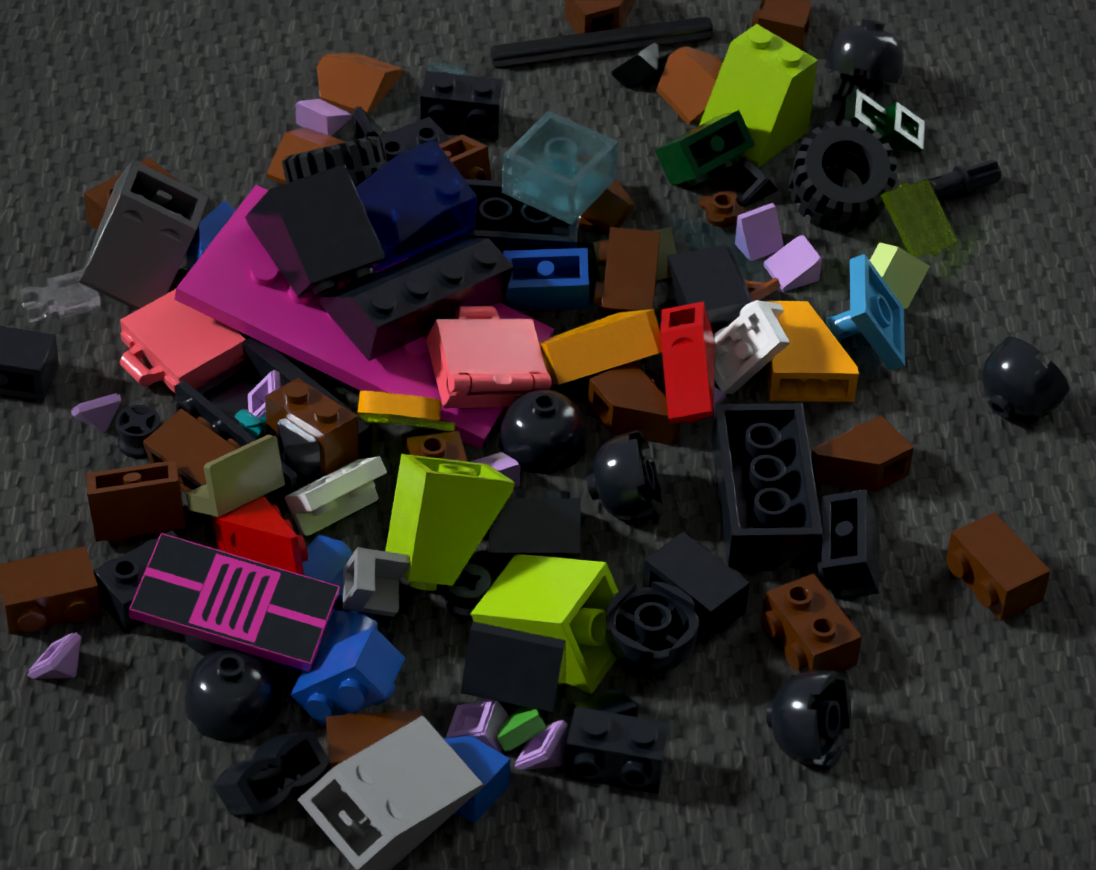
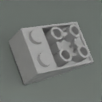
(391, 796)

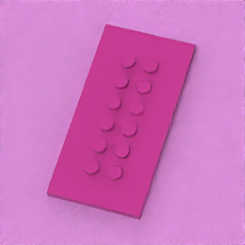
(247, 291)

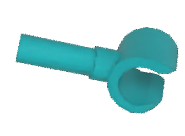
(251, 423)

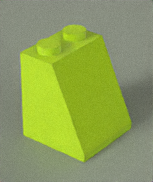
(770, 88)
(442, 515)
(556, 601)

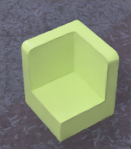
(899, 270)

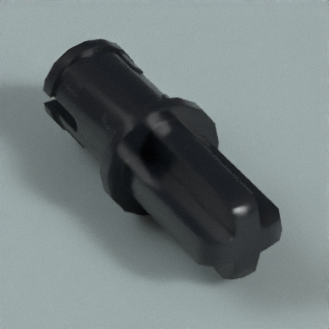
(965, 180)

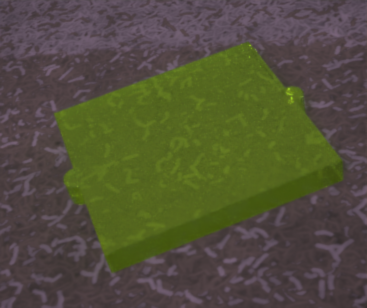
(919, 218)
(407, 422)

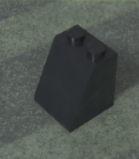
(317, 232)

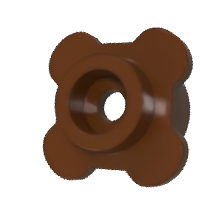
(721, 208)

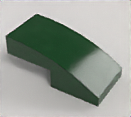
(895, 124)

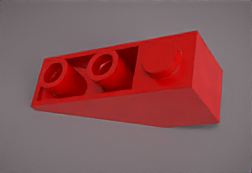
(688, 362)
(261, 535)

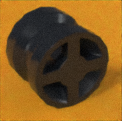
(134, 426)
(459, 598)

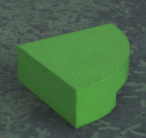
(520, 727)

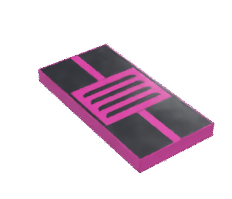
(234, 602)

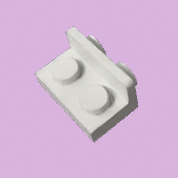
(748, 344)
(335, 495)

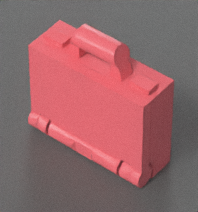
(177, 344)
(485, 358)

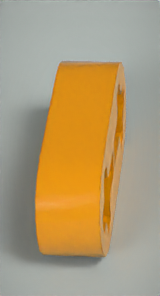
(399, 405)

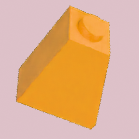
(601, 345)
(813, 363)

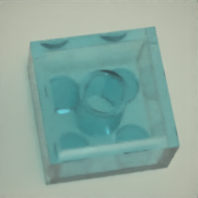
(559, 167)

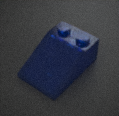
(417, 202)

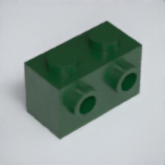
(705, 148)

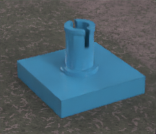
(873, 313)

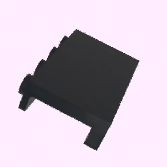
(228, 394)

